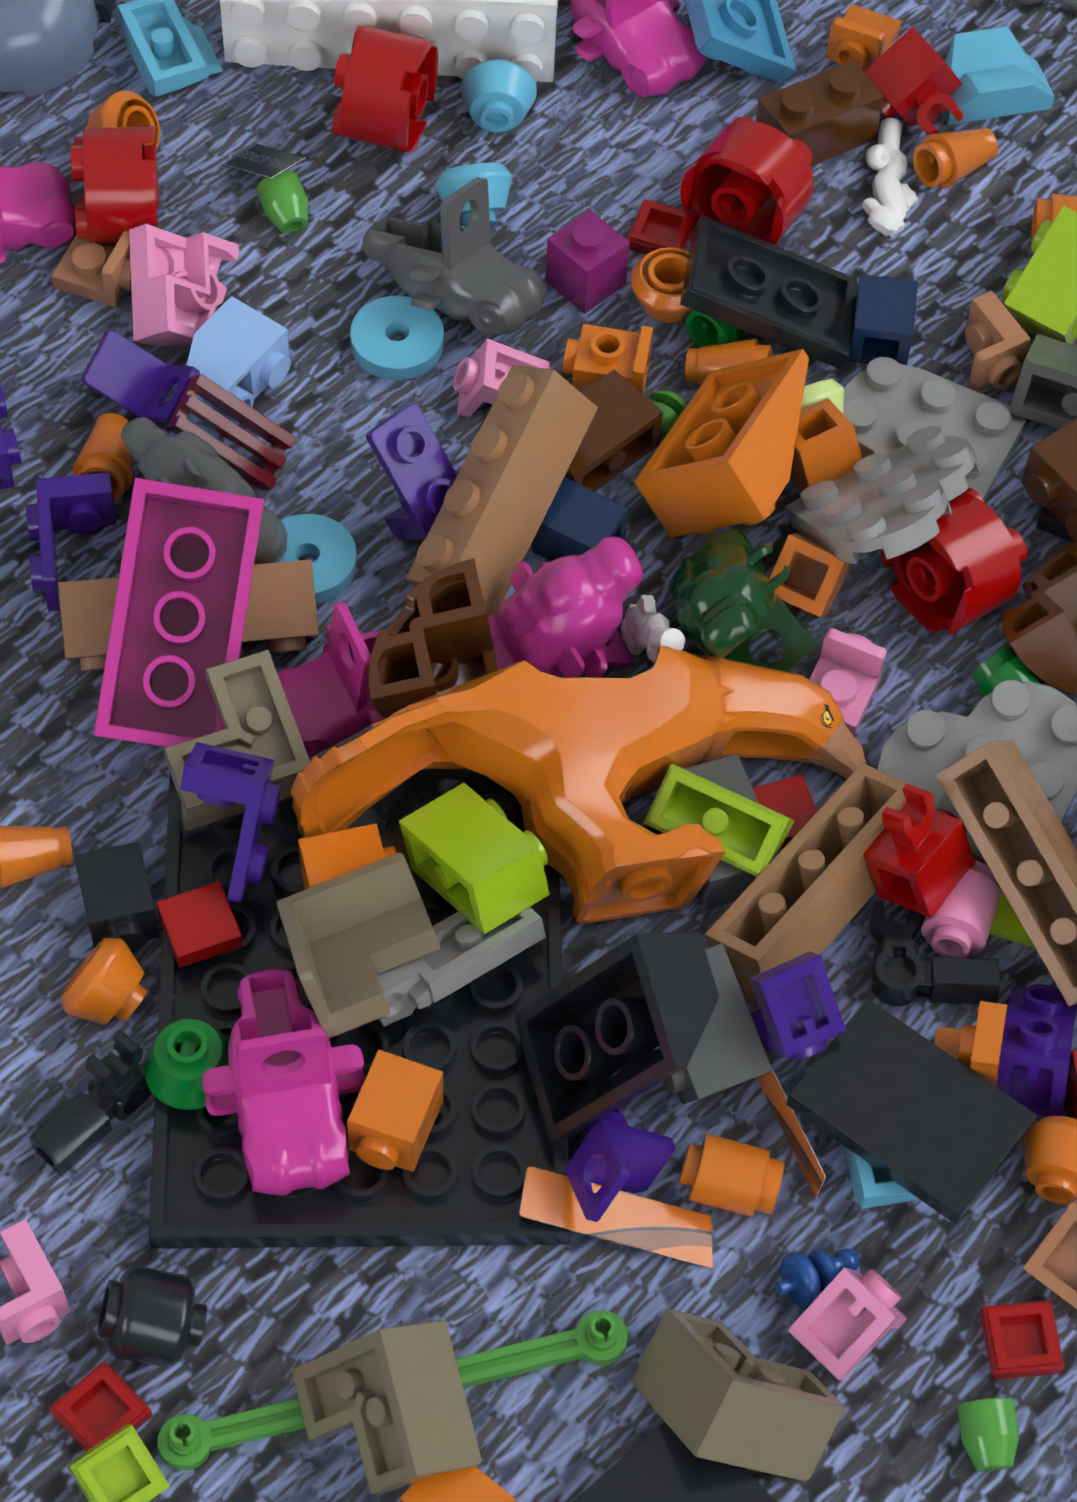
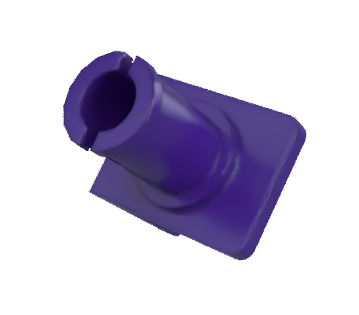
(135, 378)
(616, 1159)

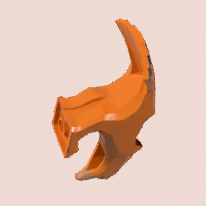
(580, 753)

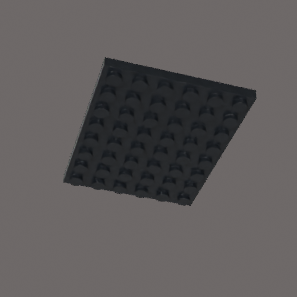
(489, 1119)

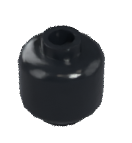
(151, 1316)

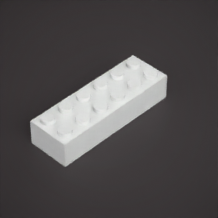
(464, 31)

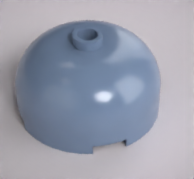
(44, 43)

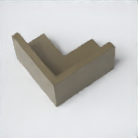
(254, 723)
(350, 934)
(400, 1398)
(731, 1402)

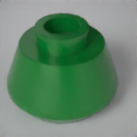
(179, 1060)

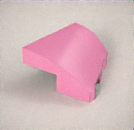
(174, 283)

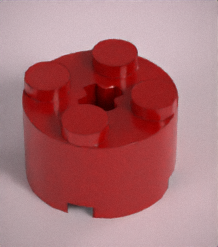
(385, 88)
(750, 180)
(118, 182)
(962, 569)

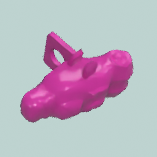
(639, 40)
(34, 207)
(568, 612)
(332, 692)
(285, 1088)

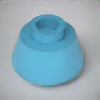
(498, 94)
(498, 179)

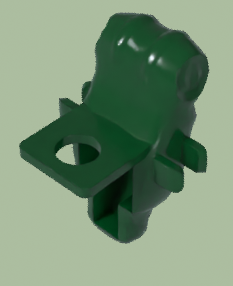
(728, 598)

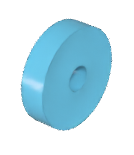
(396, 358)
(330, 544)

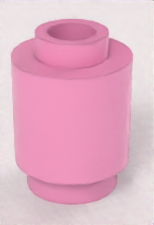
(965, 916)

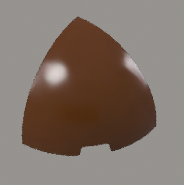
(1046, 624)
(433, 641)

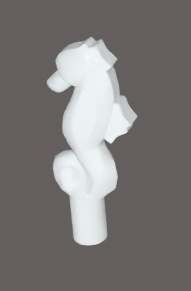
(891, 197)
(648, 630)

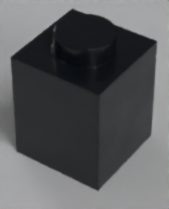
(117, 895)

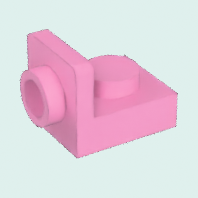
(482, 374)
(851, 671)
(36, 1288)
(848, 1320)

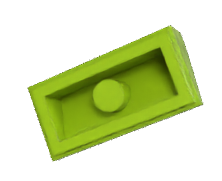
(744, 827)

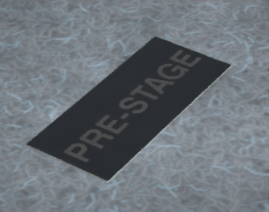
(264, 160)

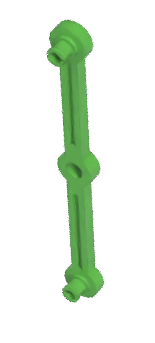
(598, 1339)

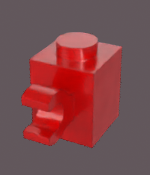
(915, 82)
(918, 854)

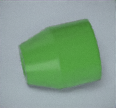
(284, 201)
(989, 1432)

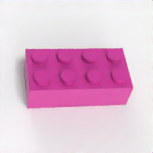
(176, 611)

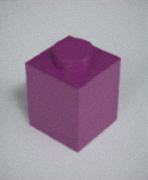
(587, 261)

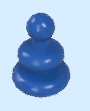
(808, 1276)

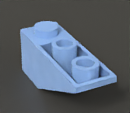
(240, 354)

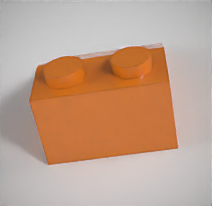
(728, 448)

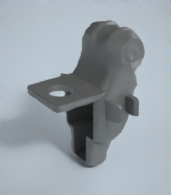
(457, 266)
(195, 463)

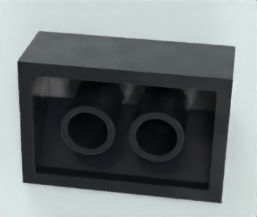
(616, 1028)

